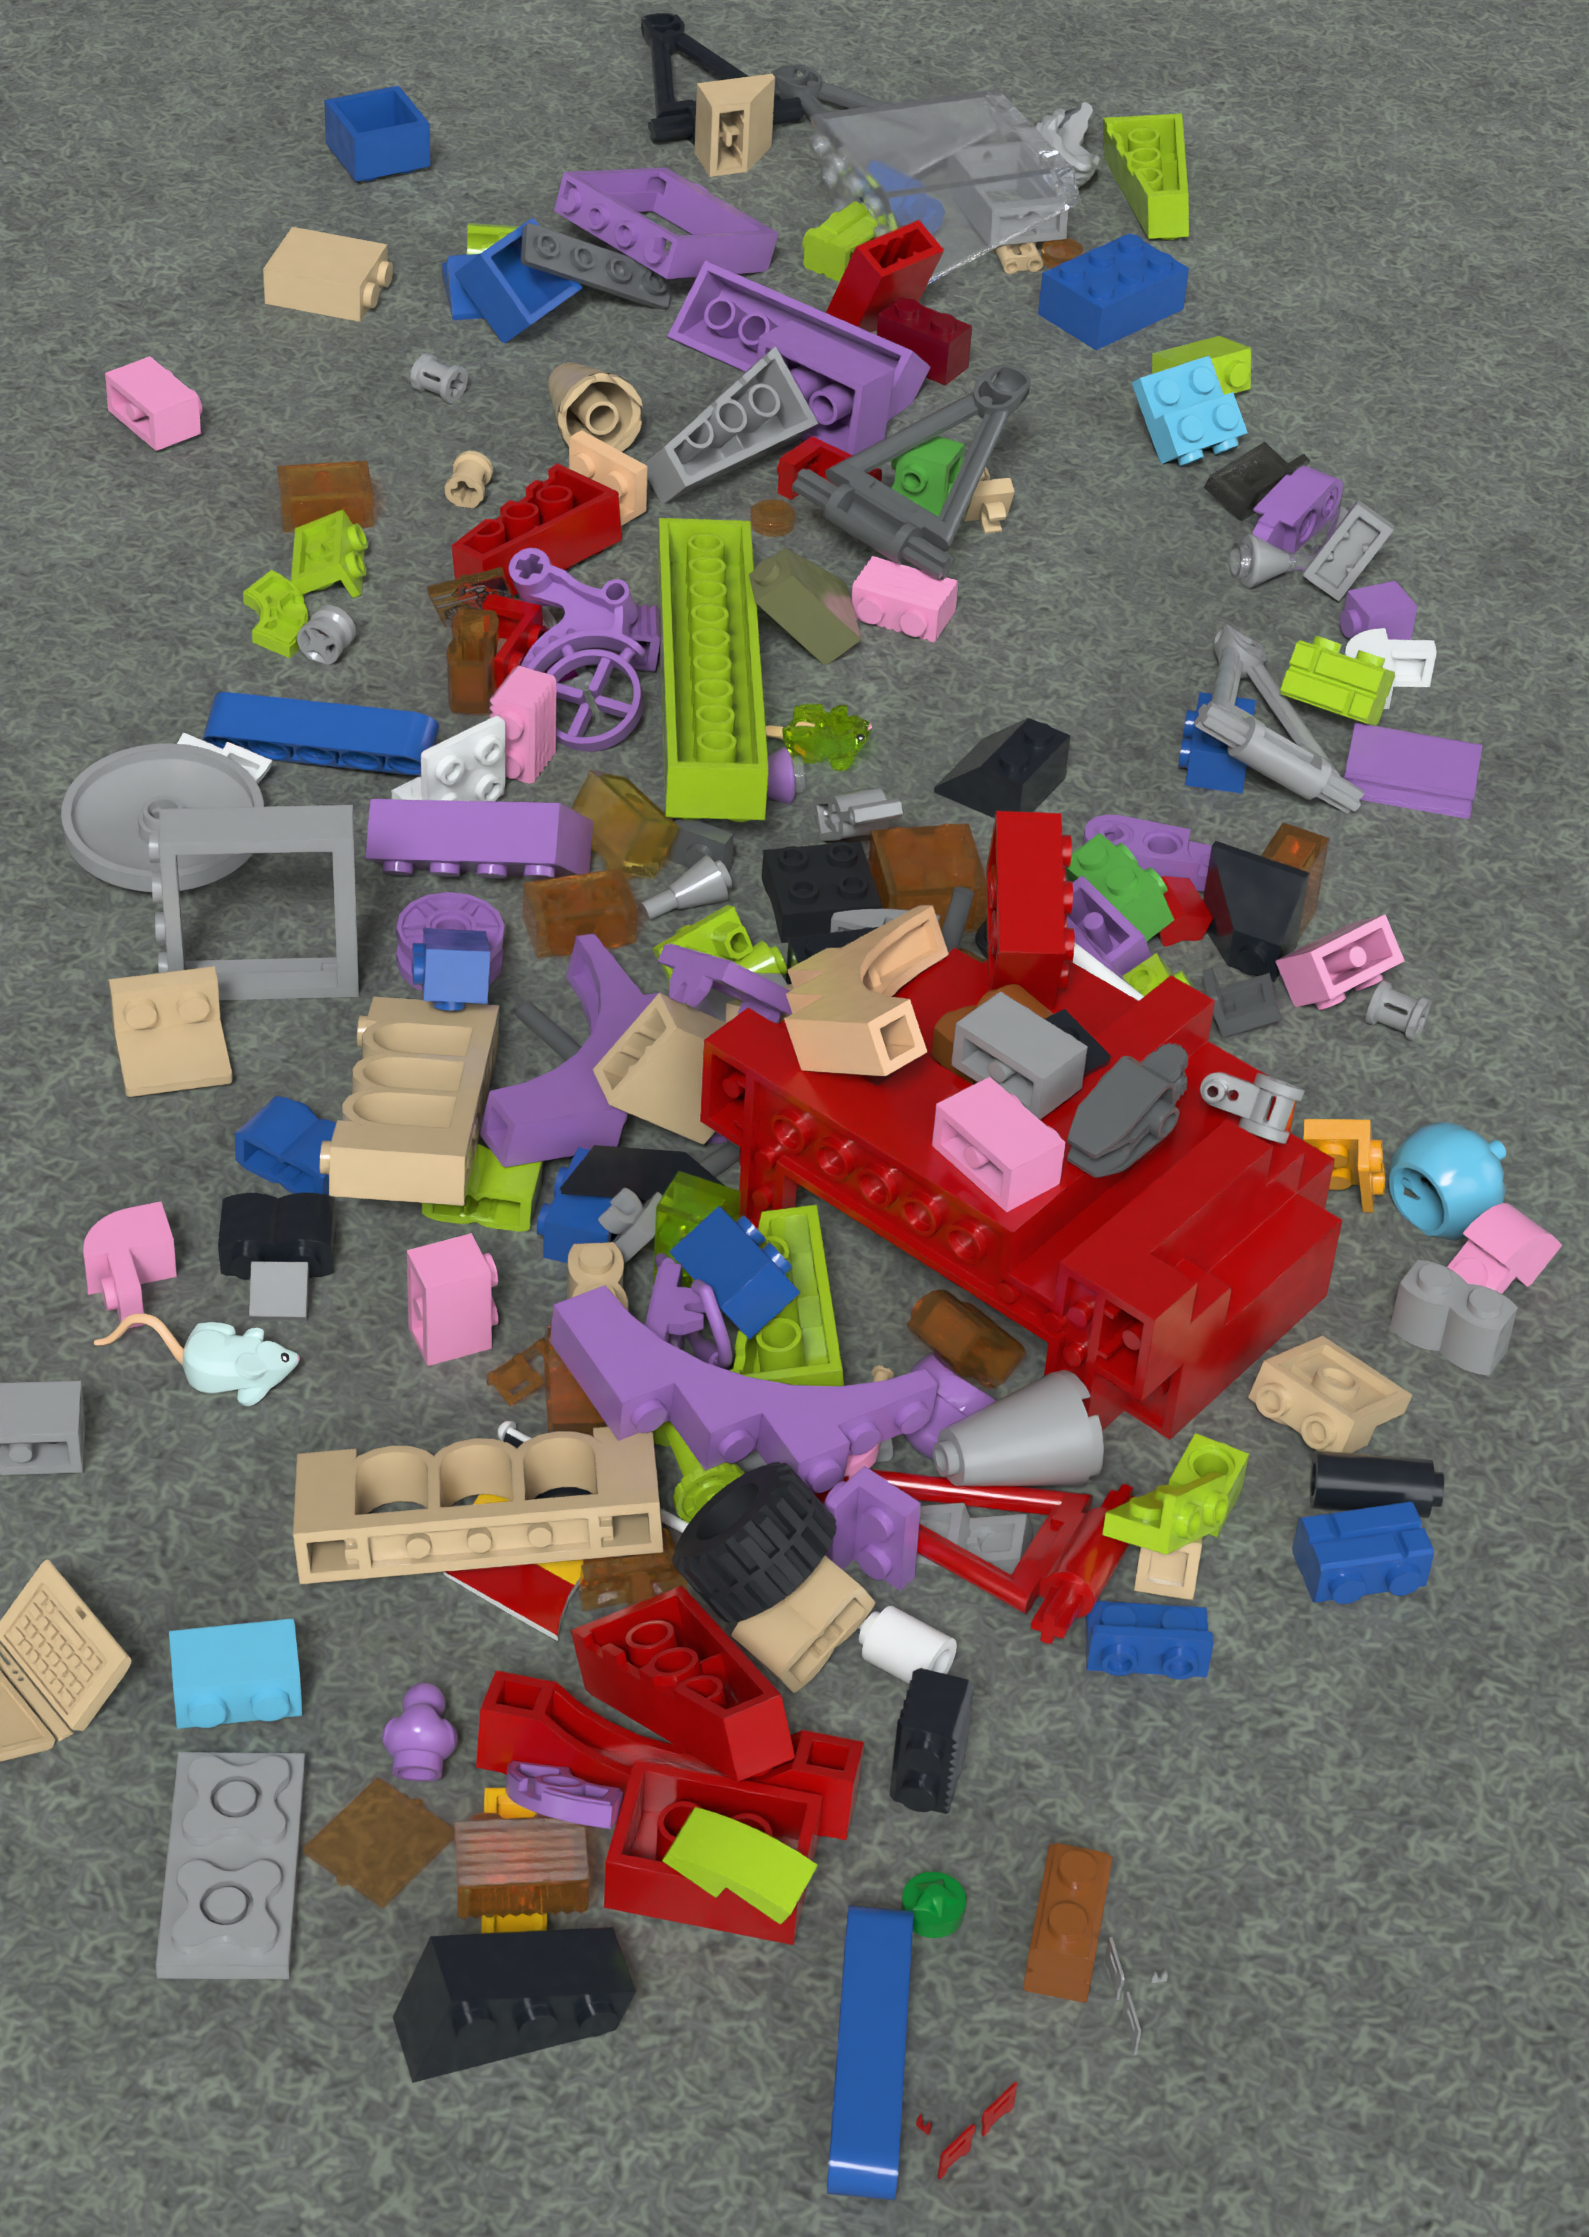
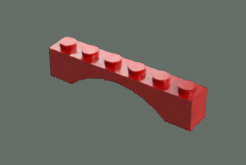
(547, 1726)

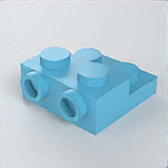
(1188, 412)

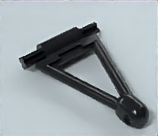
(677, 119)

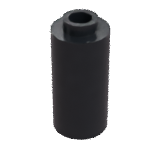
(1366, 1481)

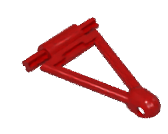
(1063, 1564)

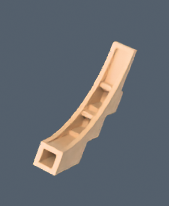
(845, 1001)

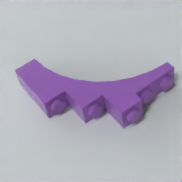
(567, 1106)
(722, 1415)

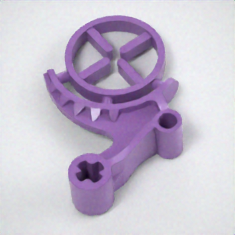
(590, 621)

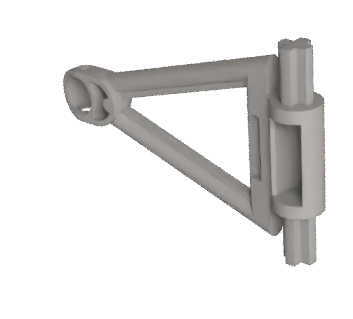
(1297, 765)

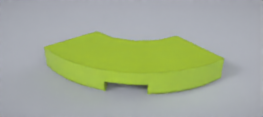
(281, 613)

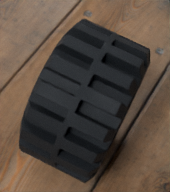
(754, 1542)

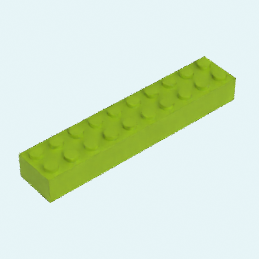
(710, 672)

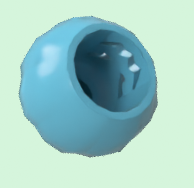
(1463, 1176)

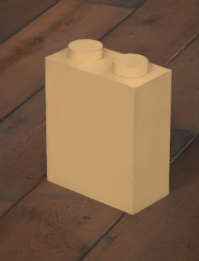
(327, 274)
(659, 1067)

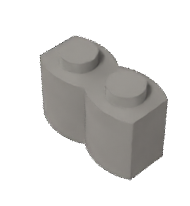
(1457, 1318)

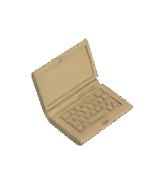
(63, 1654)

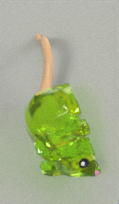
(823, 735)

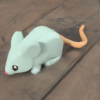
(221, 1360)

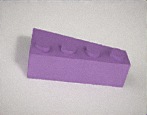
(478, 838)

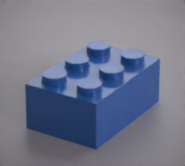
(1113, 291)

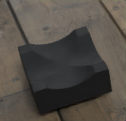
(815, 883)

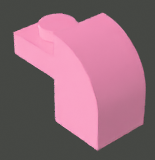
(1502, 1248)
(128, 1251)

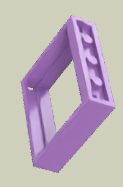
(609, 208)

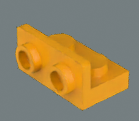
(1355, 1155)

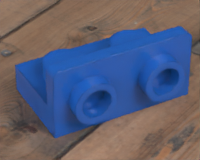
(1148, 1639)

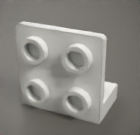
(462, 767)

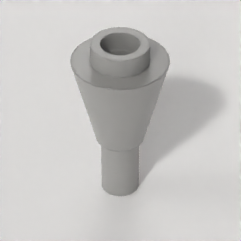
(700, 885)

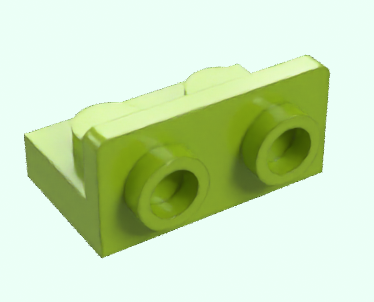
(329, 552)
(1170, 1515)

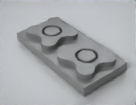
(232, 1866)

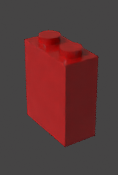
(883, 272)

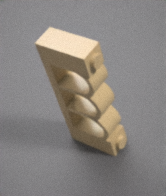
(414, 1103)
(343, 1542)

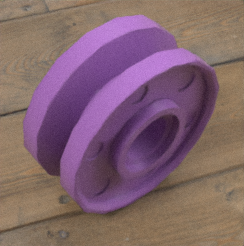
(448, 911)

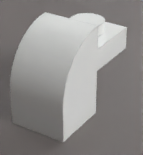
(1409, 659)

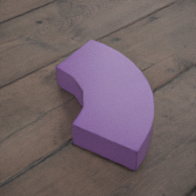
(562, 1796)

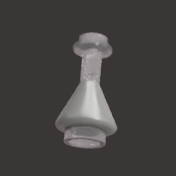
(1258, 561)

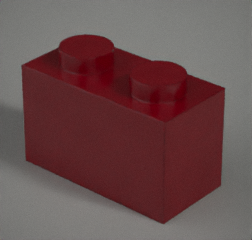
(930, 334)

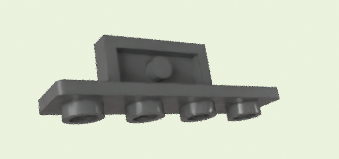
(593, 266)

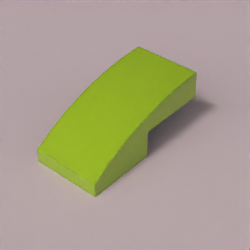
(734, 1856)

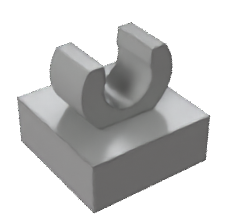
(630, 1221)

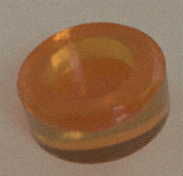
(1060, 251)
(772, 518)

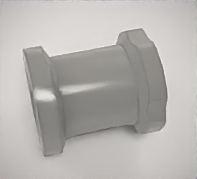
(443, 387)
(1386, 997)

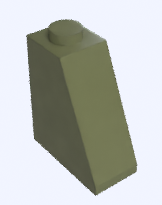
(807, 604)

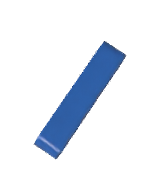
(322, 732)
(870, 2054)

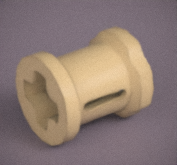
(470, 476)

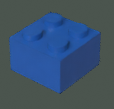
(377, 133)
(510, 292)

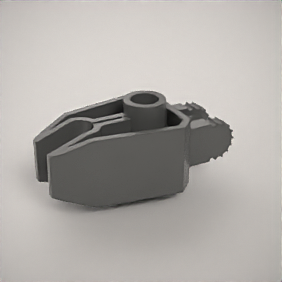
(1128, 1111)

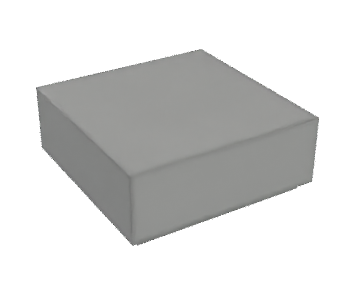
(279, 1291)

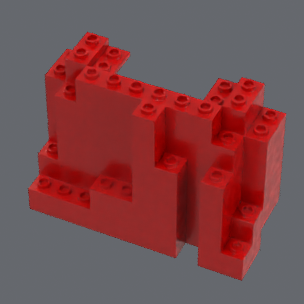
(1135, 1278)

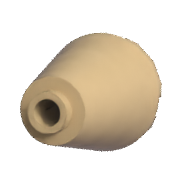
(595, 403)

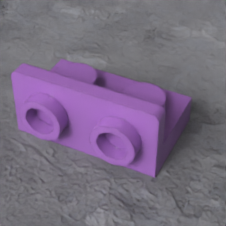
(874, 1527)

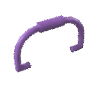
(705, 1350)

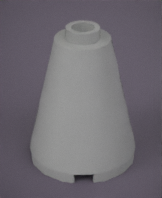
(1025, 1438)

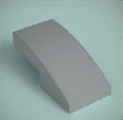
(992, 1538)

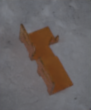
(515, 1372)

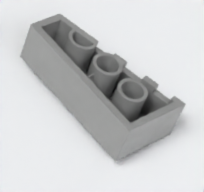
(738, 427)

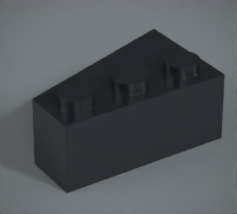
(509, 1996)

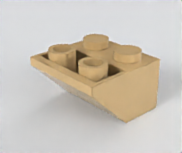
(733, 123)

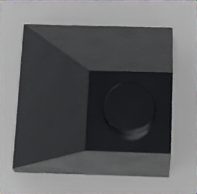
(1253, 908)

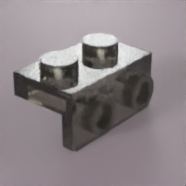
(1250, 479)

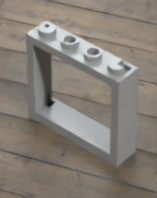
(260, 831)

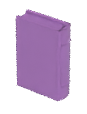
(1414, 770)

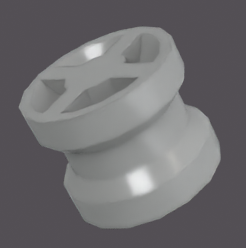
(326, 634)

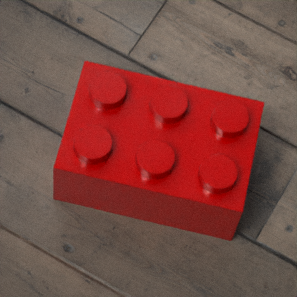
(1029, 904)
(651, 1818)

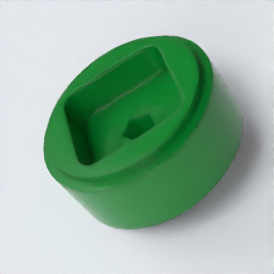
(936, 1904)

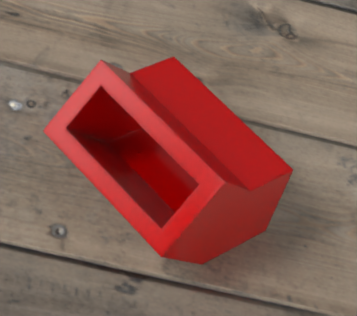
(1188, 911)

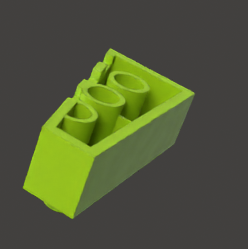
(1151, 170)

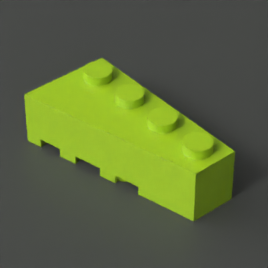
(802, 1339)

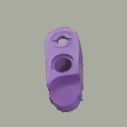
(1297, 508)
(1155, 846)

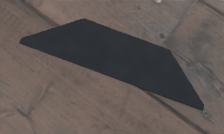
(642, 1171)

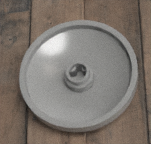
(118, 806)

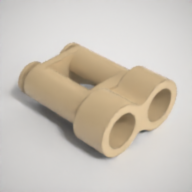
(1011, 262)

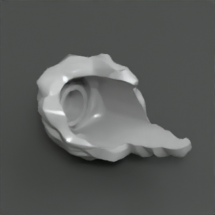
(1069, 140)

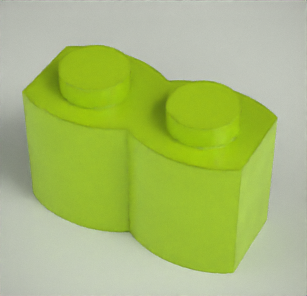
(495, 1195)

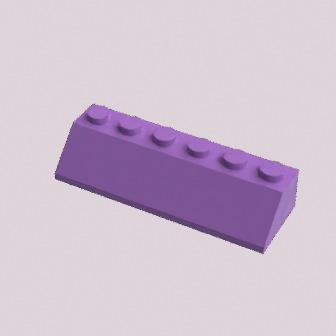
(730, 313)

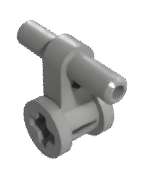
(1254, 1102)

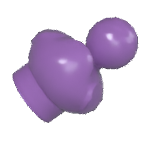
(420, 1737)

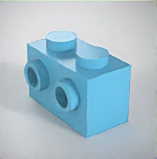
(235, 1673)

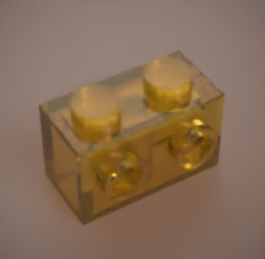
(626, 824)

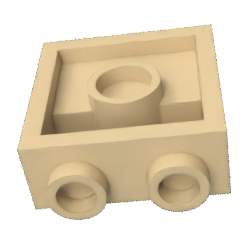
(1327, 1395)

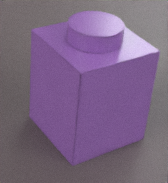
(1379, 607)

